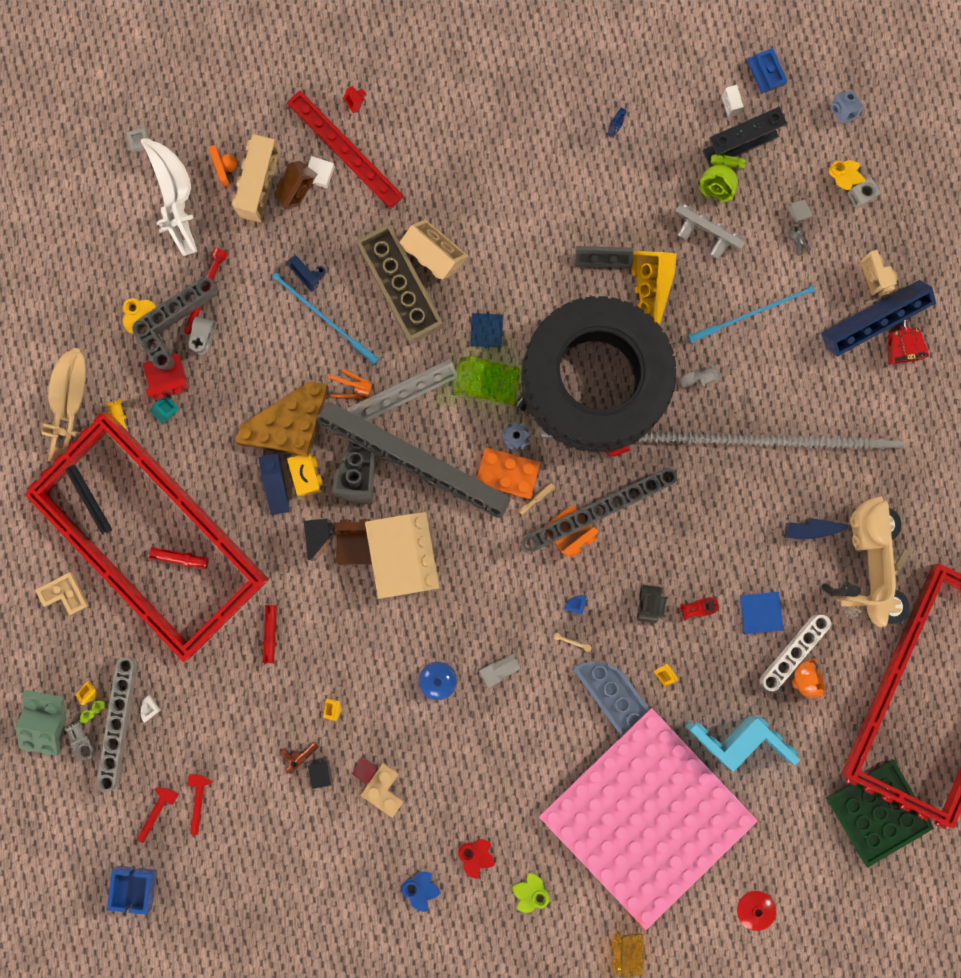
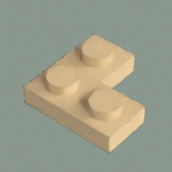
(65, 589)
(378, 792)

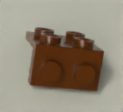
(352, 543)

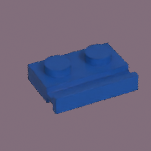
(767, 70)

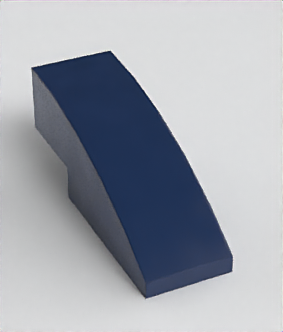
(813, 529)

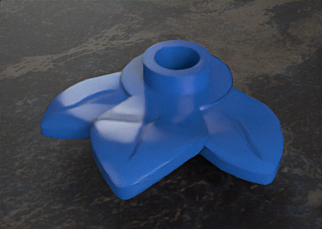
(423, 891)

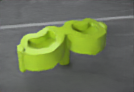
(89, 714)

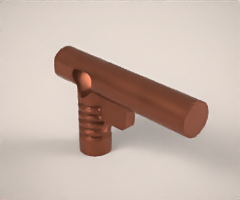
(297, 756)

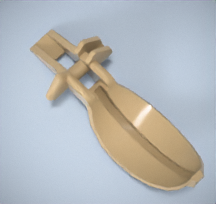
(65, 398)

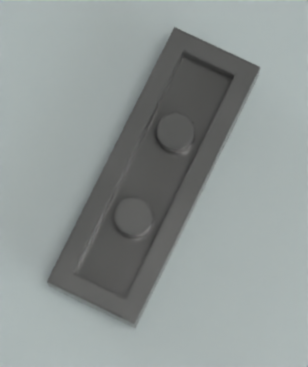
(604, 256)

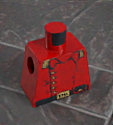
(906, 344)

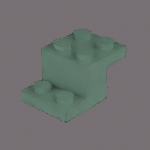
(41, 723)

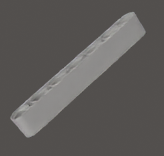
(111, 731)

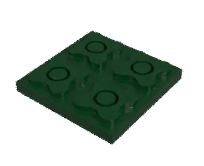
(874, 824)

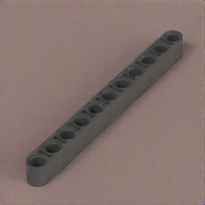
(413, 460)

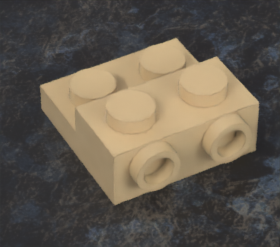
(879, 279)

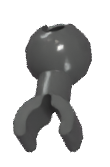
(797, 237)

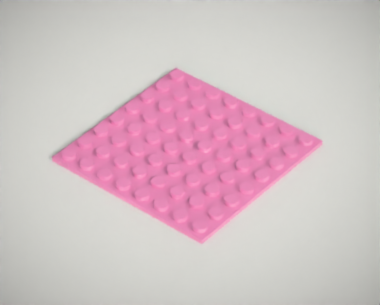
(648, 818)

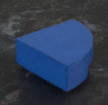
(576, 604)

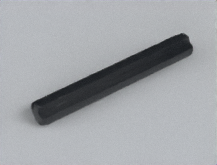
(88, 499)

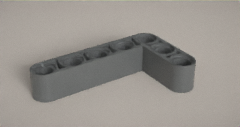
(169, 318)

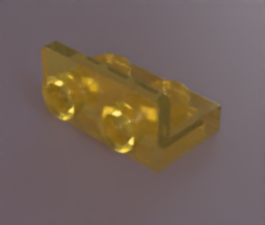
(628, 955)

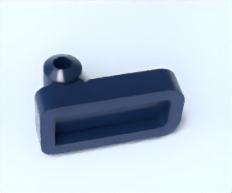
(308, 278)

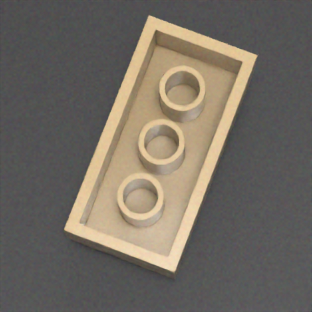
(256, 178)

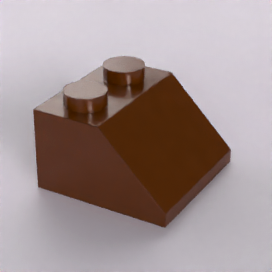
(294, 185)

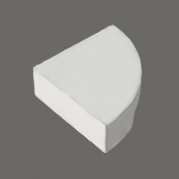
(148, 708)

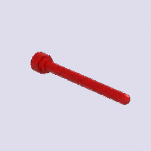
(218, 257)

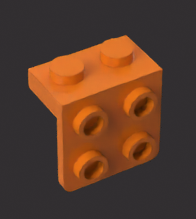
(571, 544)

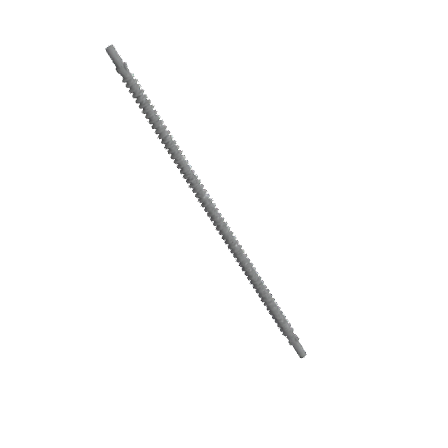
(881, 443)

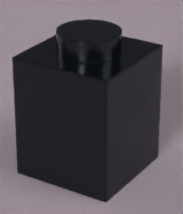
(320, 773)

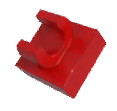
(354, 98)

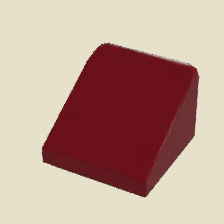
(365, 770)

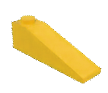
(654, 279)

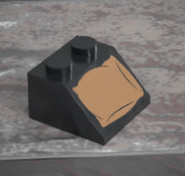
(318, 536)

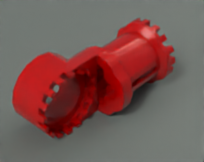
(699, 608)

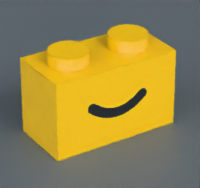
(305, 474)

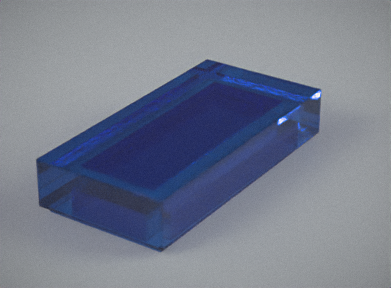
(617, 123)

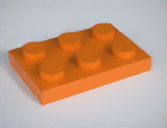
(508, 472)

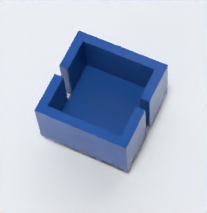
(130, 888)

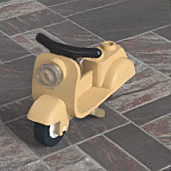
(873, 531)

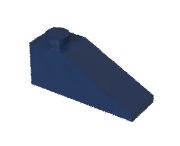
(274, 483)

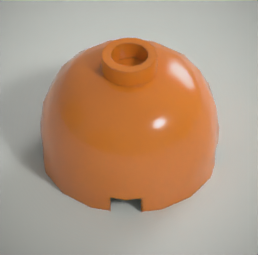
(808, 679)

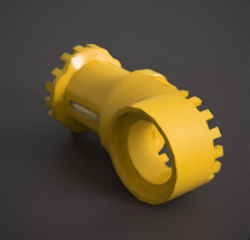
(117, 411)

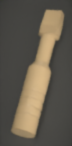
(537, 498)

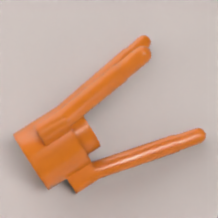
(362, 387)

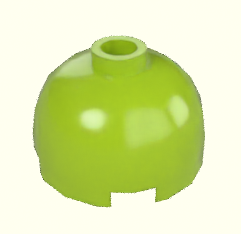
(719, 182)

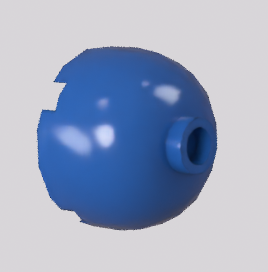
(437, 680)

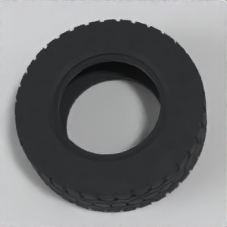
(610, 323)

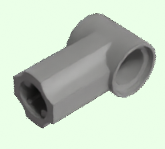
(497, 671)

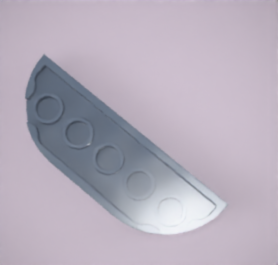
(612, 693)

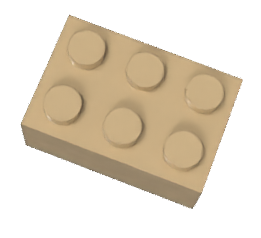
(433, 249)

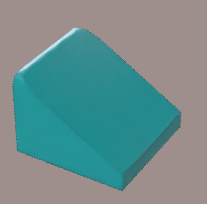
(164, 409)

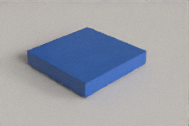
(761, 612)

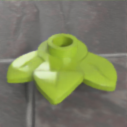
(528, 892)

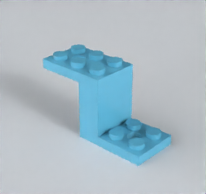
(743, 742)

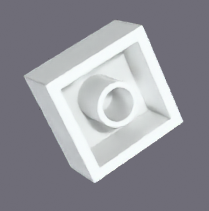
(732, 101)
(323, 169)

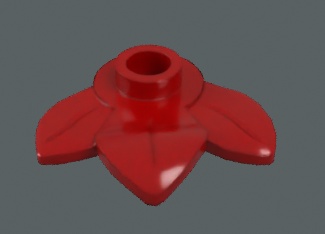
(478, 859)

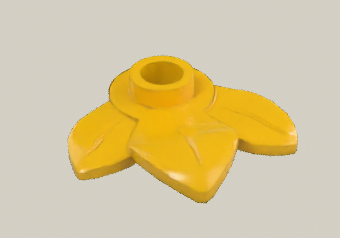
(846, 174)
(142, 308)

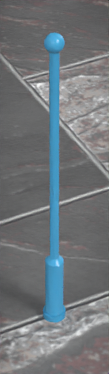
(715, 328)
(356, 344)

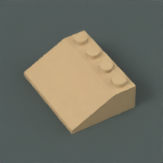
(402, 555)

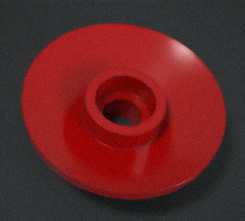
(749, 904)

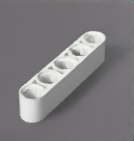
(803, 648)

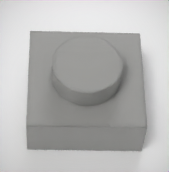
(135, 137)

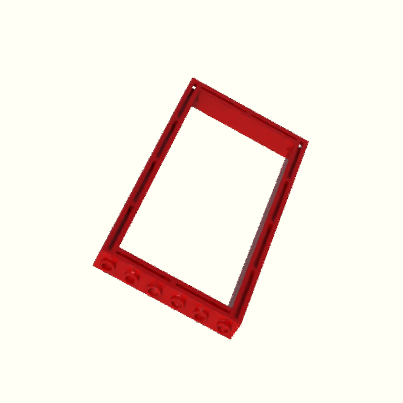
(38, 492)
(882, 699)

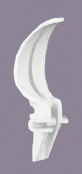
(175, 191)

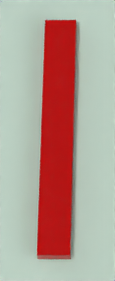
(345, 150)

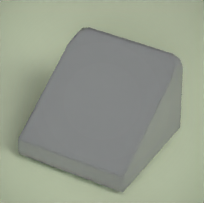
(799, 211)

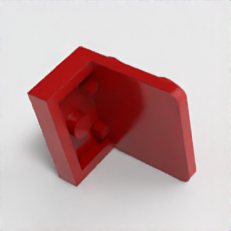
(165, 382)

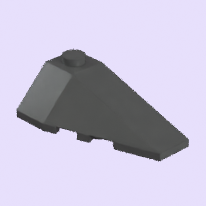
(355, 475)

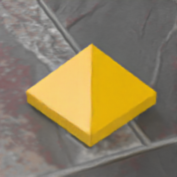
(666, 675)
(86, 693)
(332, 709)

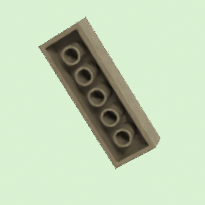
(399, 284)

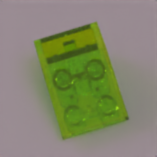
(486, 380)

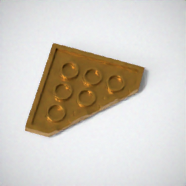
(288, 423)

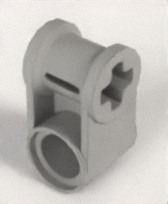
(201, 332)

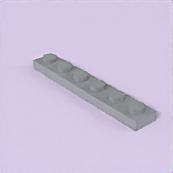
(404, 391)

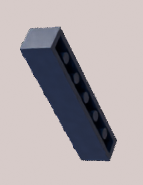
(878, 318)

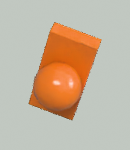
(223, 164)

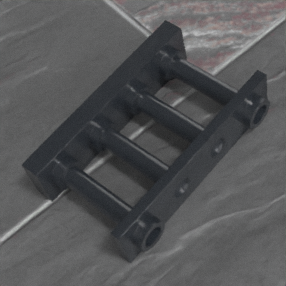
(746, 135)

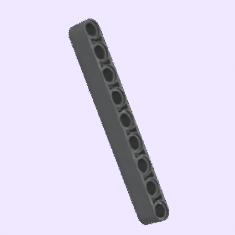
(608, 509)

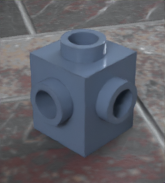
(846, 106)
(512, 443)

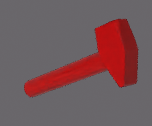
(199, 782)
(166, 795)

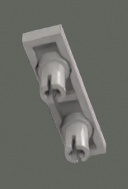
(702, 221)

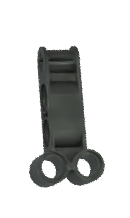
(651, 604)

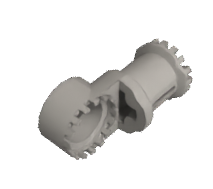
(701, 377)
(79, 740)

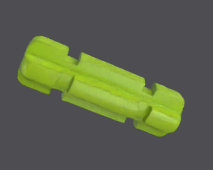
(728, 161)

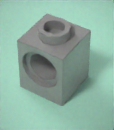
(859, 198)

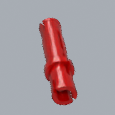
(185, 559)
(269, 634)

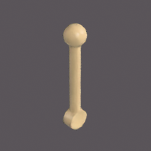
(587, 647)

